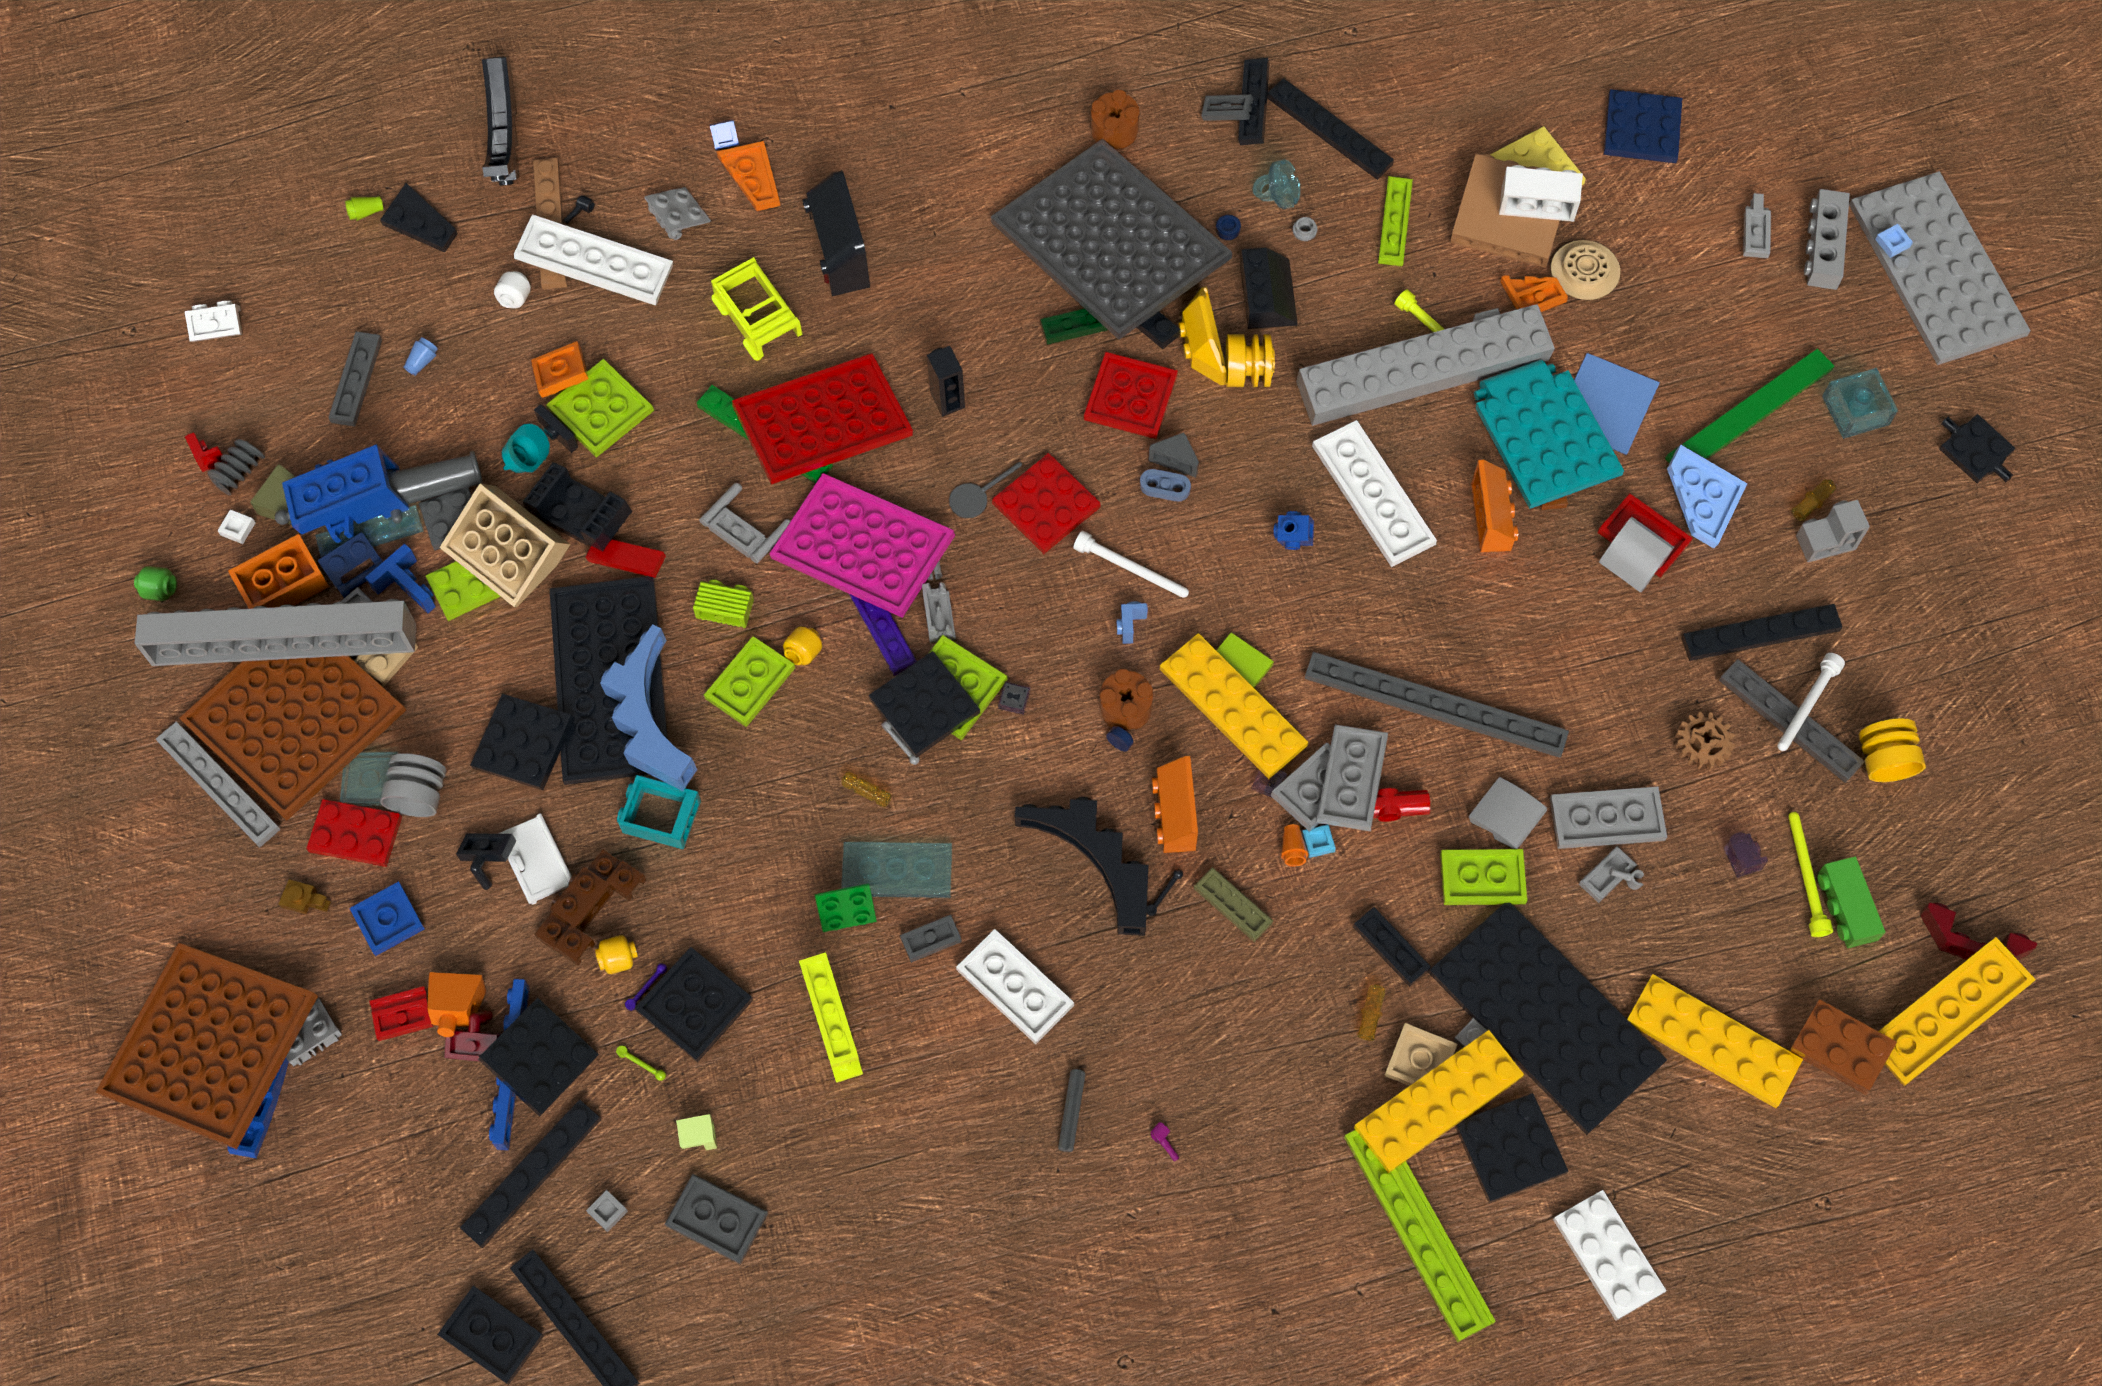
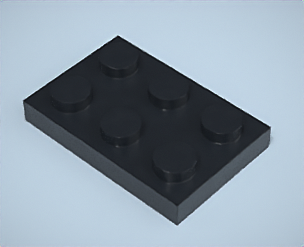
(490, 1335)

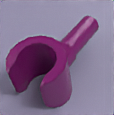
(1159, 1134)

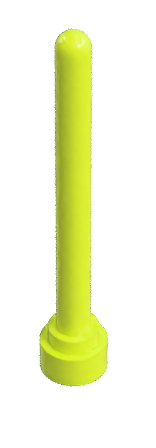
(1407, 302)
(1819, 925)

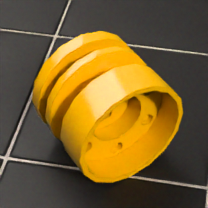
(1249, 360)
(1892, 750)

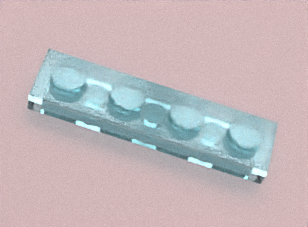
(376, 530)

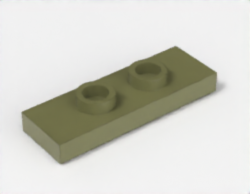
(1233, 904)

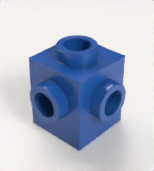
(1294, 530)

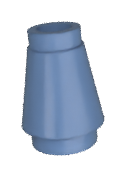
(420, 356)

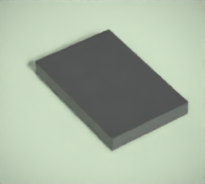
(716, 1219)

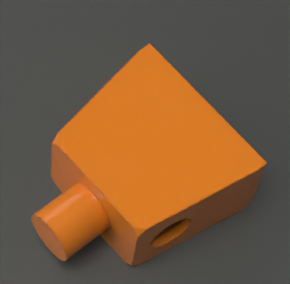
(453, 1000)

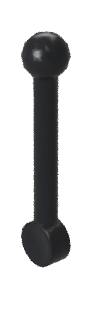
(1152, 908)

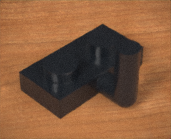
(482, 848)

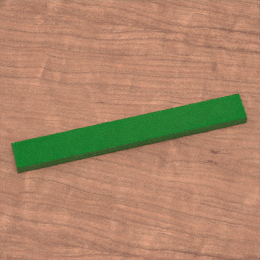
(1758, 405)

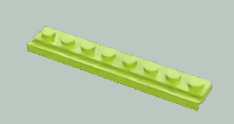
(1425, 1242)

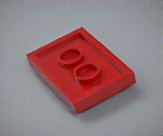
(1652, 520)
(354, 833)

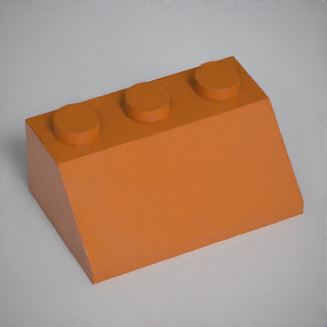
(1493, 508)
(1175, 806)

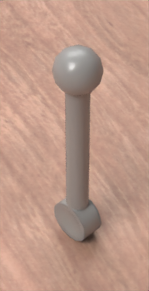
(888, 729)

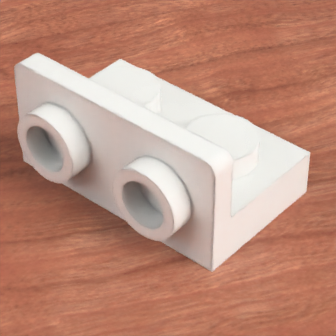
(213, 322)

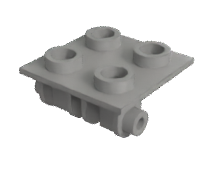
(676, 211)
(316, 1030)

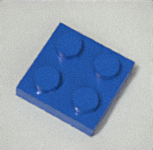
(387, 918)

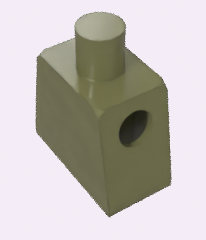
(271, 495)

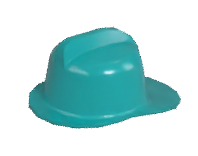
(525, 449)

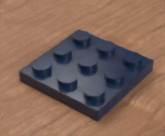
(1643, 126)

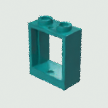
(635, 791)

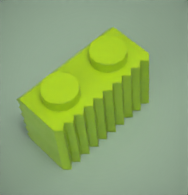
(723, 603)

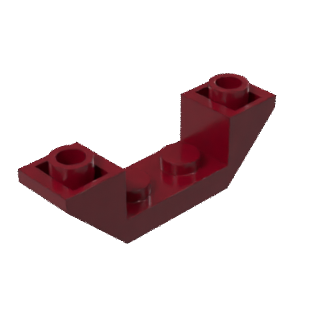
(1939, 923)

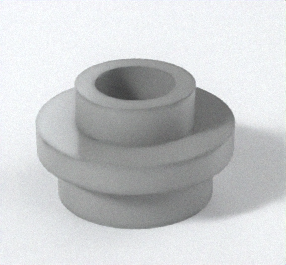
(1305, 223)

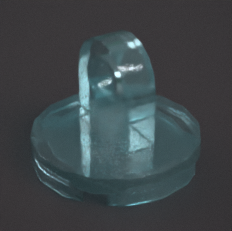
(1282, 185)

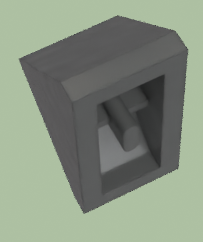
(1175, 454)

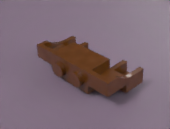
(582, 902)

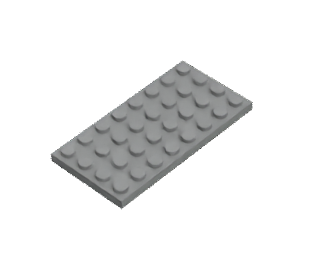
(1944, 273)

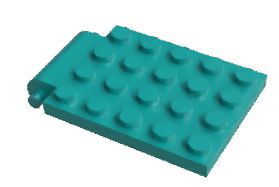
(1545, 432)

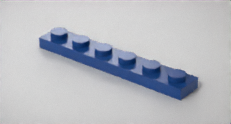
(505, 1102)

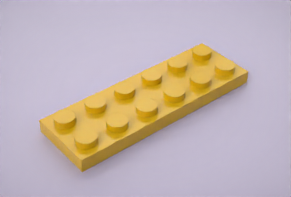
(1233, 706)
(1954, 1009)
(1714, 1041)
(1438, 1101)

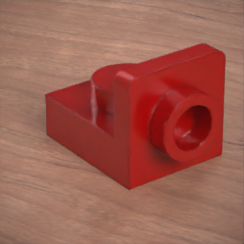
(204, 457)

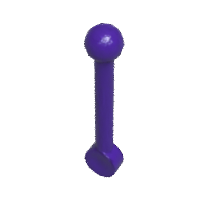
(630, 1004)

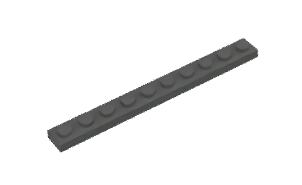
(1437, 704)

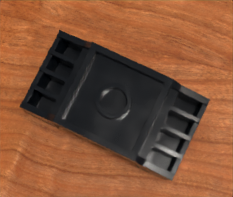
(576, 508)

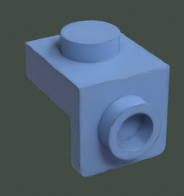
(1130, 612)

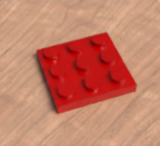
(1130, 395)
(1046, 503)

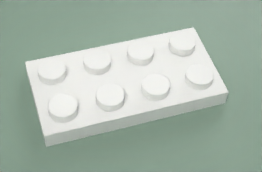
(1015, 986)
(1609, 1255)

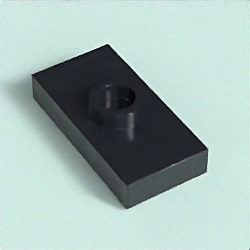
(555, 429)

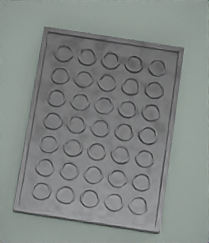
(1111, 238)

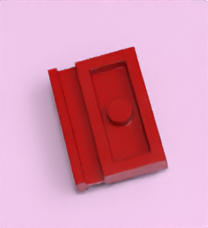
(400, 1013)

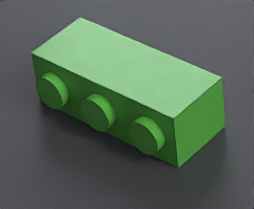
(1850, 902)

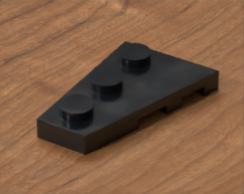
(418, 220)

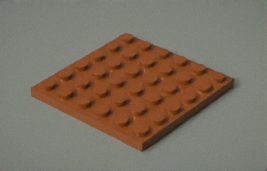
(292, 723)
(207, 1045)

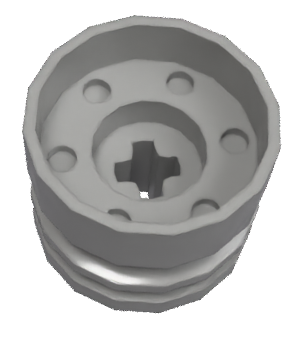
(413, 785)

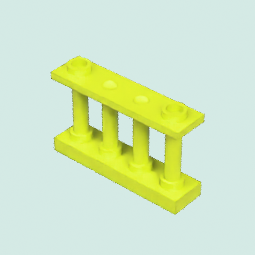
(831, 1017)

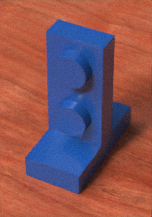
(396, 570)

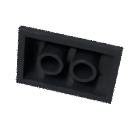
(1267, 289)

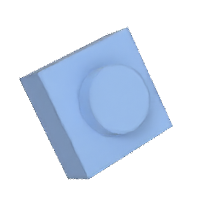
(1894, 240)

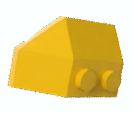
(1202, 338)

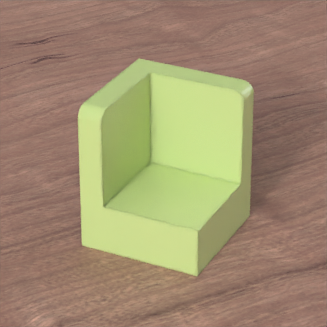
(697, 1132)

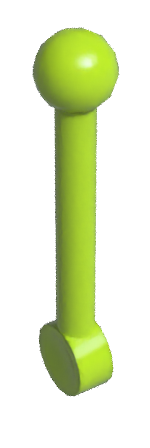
(623, 1052)

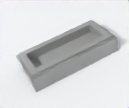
(1599, 882)

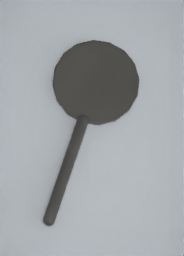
(970, 499)

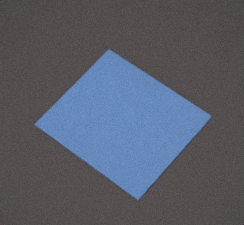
(1615, 398)

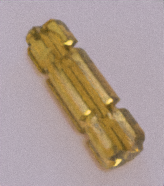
(866, 789)

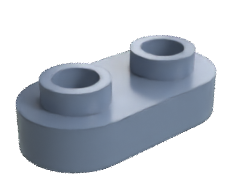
(1166, 483)

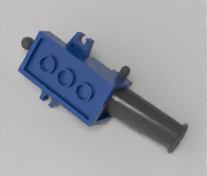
(367, 487)

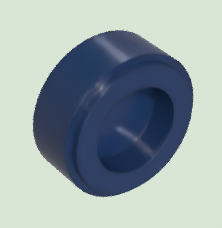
(1228, 227)
(1120, 738)

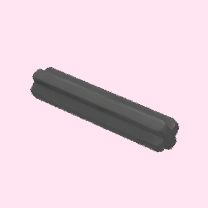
(1071, 1110)

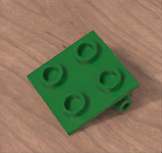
(845, 907)

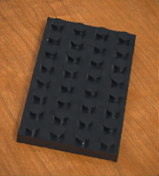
(590, 632)
(1547, 1017)

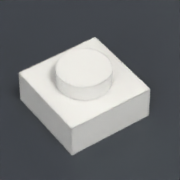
(236, 526)

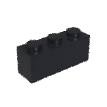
(946, 380)

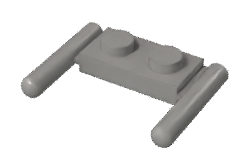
(736, 530)

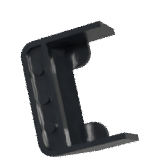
(838, 234)

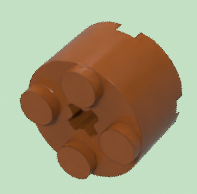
(1115, 119)
(1138, 699)

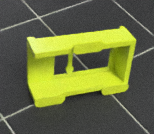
(764, 329)

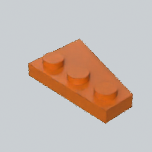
(752, 173)

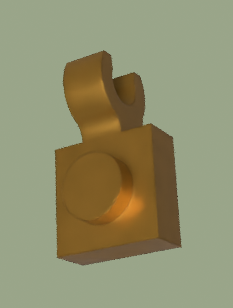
(301, 896)

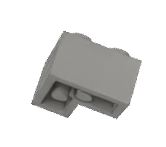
(1834, 534)

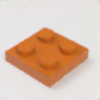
(559, 369)

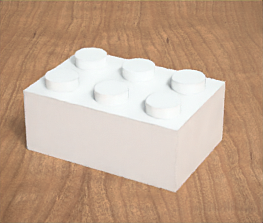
(1540, 193)

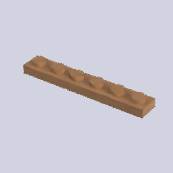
(549, 207)

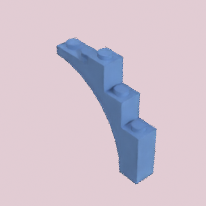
(633, 716)

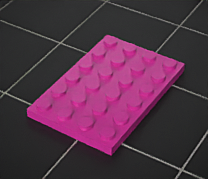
(862, 545)

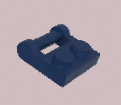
(347, 557)

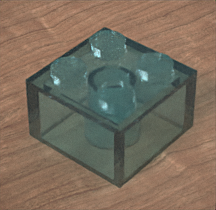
(1860, 403)

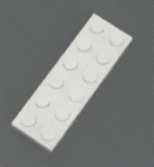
(593, 259)
(1374, 493)

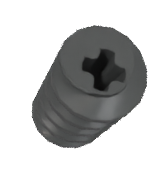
(234, 465)

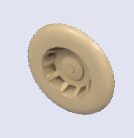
(1587, 262)

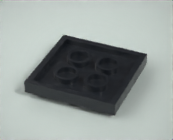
(924, 704)
(522, 741)
(694, 1004)
(538, 1057)
(1511, 1148)

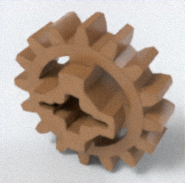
(1716, 740)

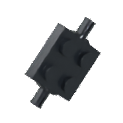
(1977, 448)

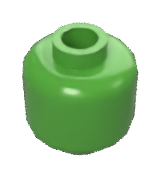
(155, 583)

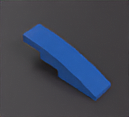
(259, 1126)

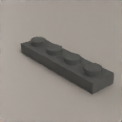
(355, 379)

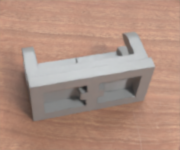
(938, 612)

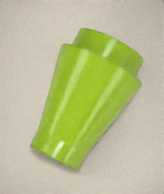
(361, 207)

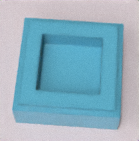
(1318, 841)

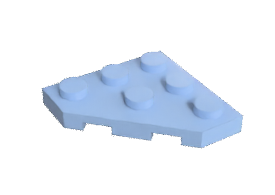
(1705, 494)

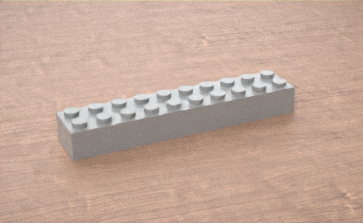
(1424, 364)
(276, 633)

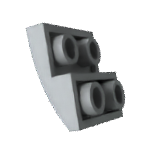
(1636, 554)
(1508, 813)

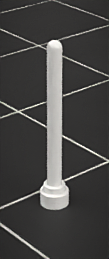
(1087, 544)
(1830, 666)

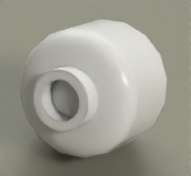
(512, 289)

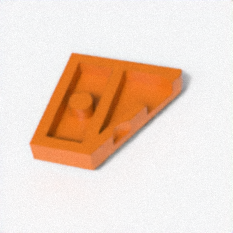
(1531, 291)

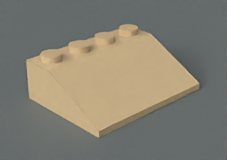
(503, 544)

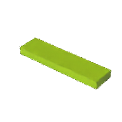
(1395, 221)

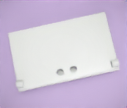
(539, 857)

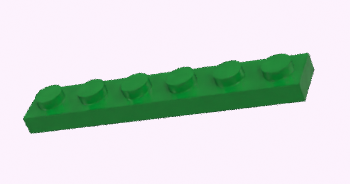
(719, 406)

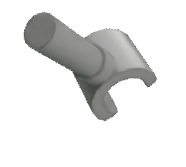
(1629, 877)

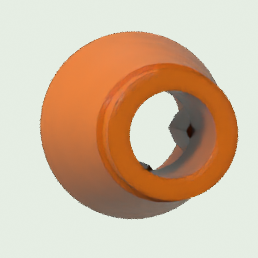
(1293, 848)

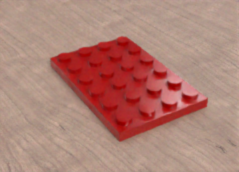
(822, 418)

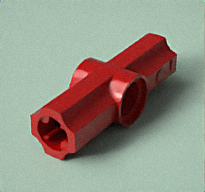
(1394, 804)

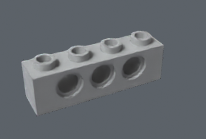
(1835, 207)

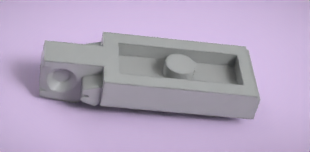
(1757, 228)

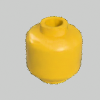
(802, 645)
(615, 954)

